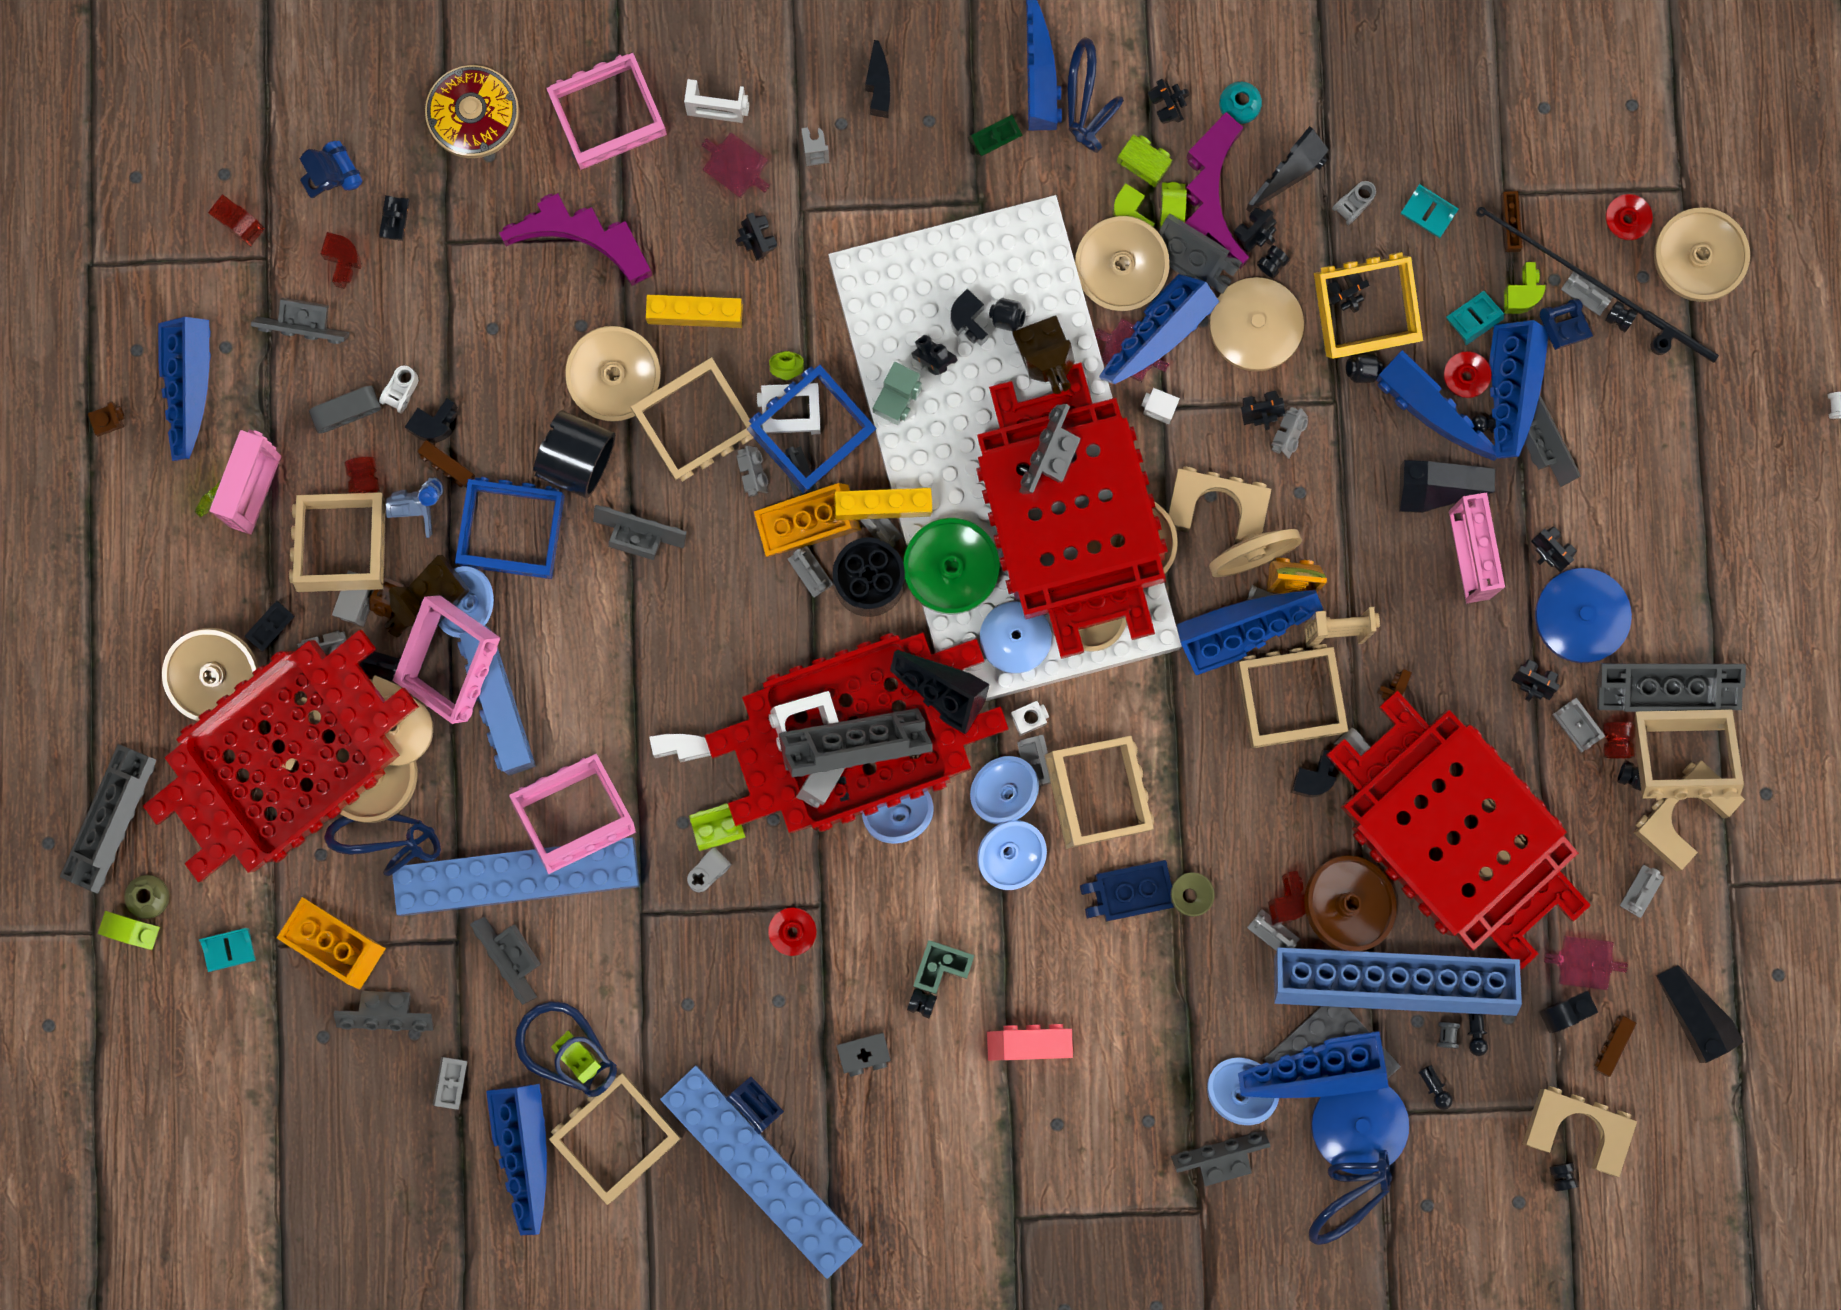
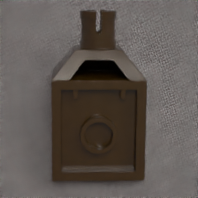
(1046, 352)
(434, 580)

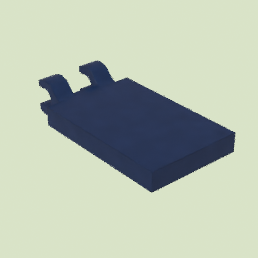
(1130, 891)

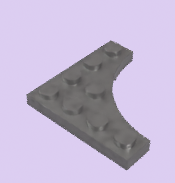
(1323, 1025)

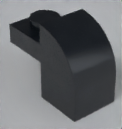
(962, 317)
(433, 428)
(1312, 783)
(1568, 1012)

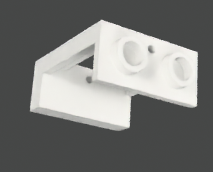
(694, 100)
(791, 425)
(781, 712)

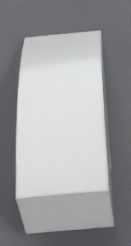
(686, 746)

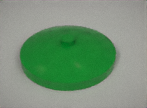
(951, 566)

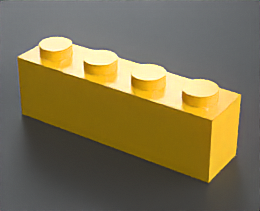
(694, 311)
(883, 504)

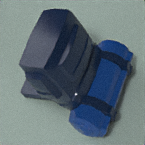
(329, 169)

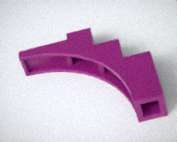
(1203, 191)
(584, 226)

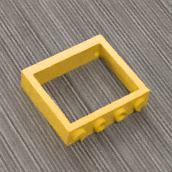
(1414, 331)

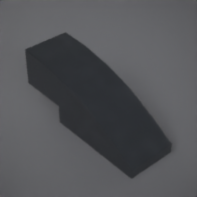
(878, 82)

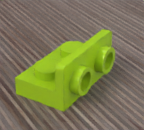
(715, 827)

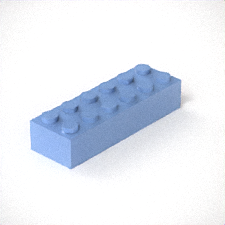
(500, 713)

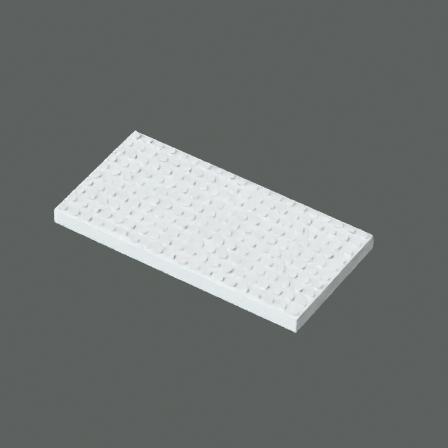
(906, 290)

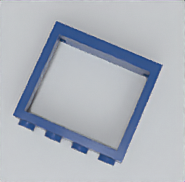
(776, 404)
(506, 488)

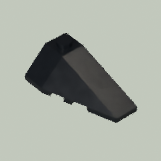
(1302, 160)
(1437, 484)
(949, 690)
(1702, 1020)

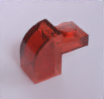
(236, 220)
(344, 253)
(1291, 907)

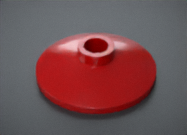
(1636, 209)
(1468, 363)
(788, 919)

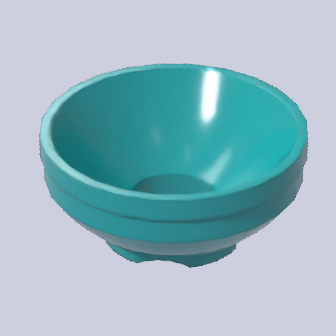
(1241, 113)

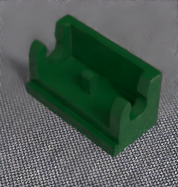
(995, 135)

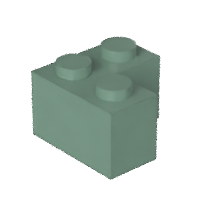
(899, 389)
(941, 959)

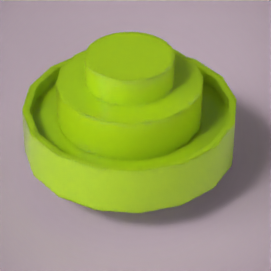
(786, 365)

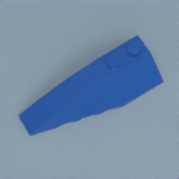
(1041, 73)
(1166, 324)
(185, 370)
(1517, 378)
(1421, 397)
(1238, 628)
(1330, 1069)
(521, 1137)

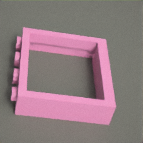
(621, 144)
(245, 481)
(1476, 548)
(416, 651)
(588, 843)

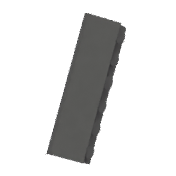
(1670, 686)
(854, 742)
(108, 818)

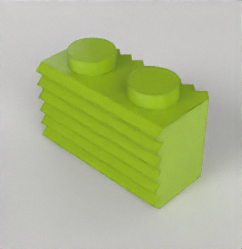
(1144, 160)

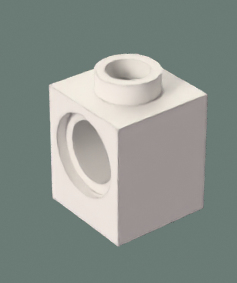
(1160, 405)
(1020, 723)

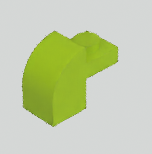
(1173, 201)
(1128, 203)
(1524, 297)
(128, 930)
(577, 1058)

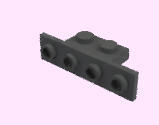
(302, 319)
(1548, 446)
(1053, 452)
(637, 534)
(510, 955)
(384, 1011)
(1222, 1160)

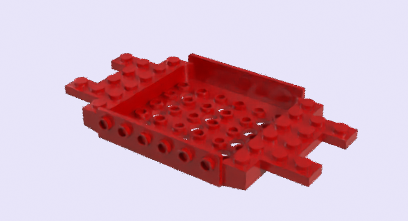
(1091, 586)
(863, 677)
(1405, 766)
(220, 806)

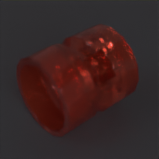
(362, 472)
(1619, 740)

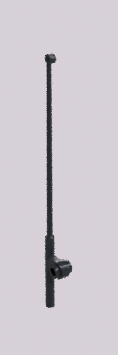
(1668, 331)

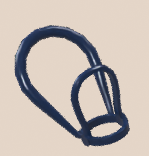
(1087, 135)
(410, 843)
(591, 1040)
(1383, 1177)

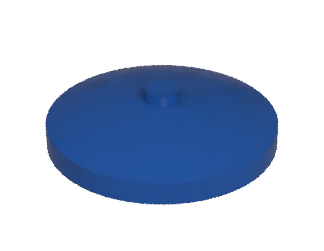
(1583, 615)
(1359, 1126)

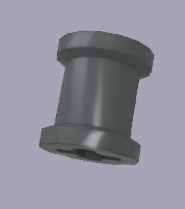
(1448, 1035)

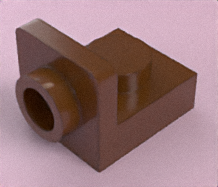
(107, 419)
(380, 598)
(1398, 682)

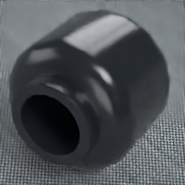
(1007, 314)
(1364, 367)

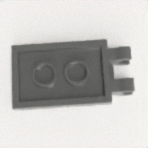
(1196, 254)

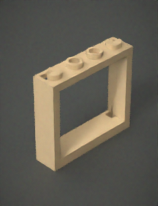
(669, 389)
(339, 582)
(1687, 721)
(1296, 735)
(1064, 799)
(579, 1114)

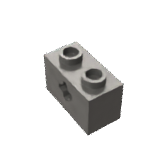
(849, 1051)

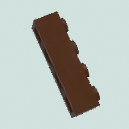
(1511, 216)
(445, 463)
(1613, 1049)

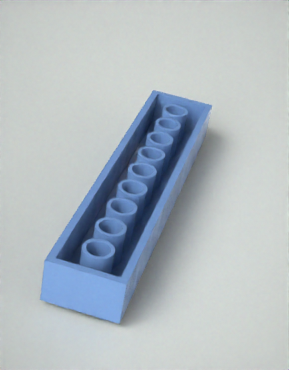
(510, 879)
(1397, 981)
(761, 1172)

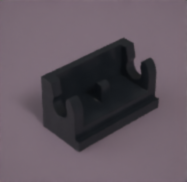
(269, 626)

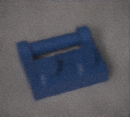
(1568, 331)
(761, 1107)

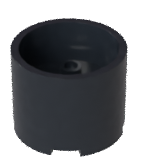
(574, 454)
(865, 596)

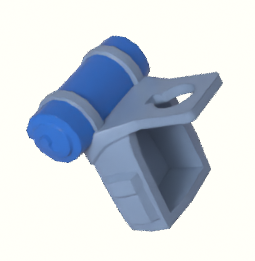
(415, 503)

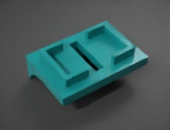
(1420, 203)
(1467, 325)
(216, 953)

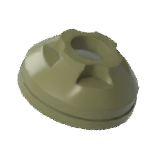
(1203, 890)
(158, 900)

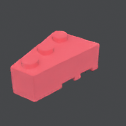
(1030, 1043)

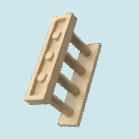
(1323, 627)

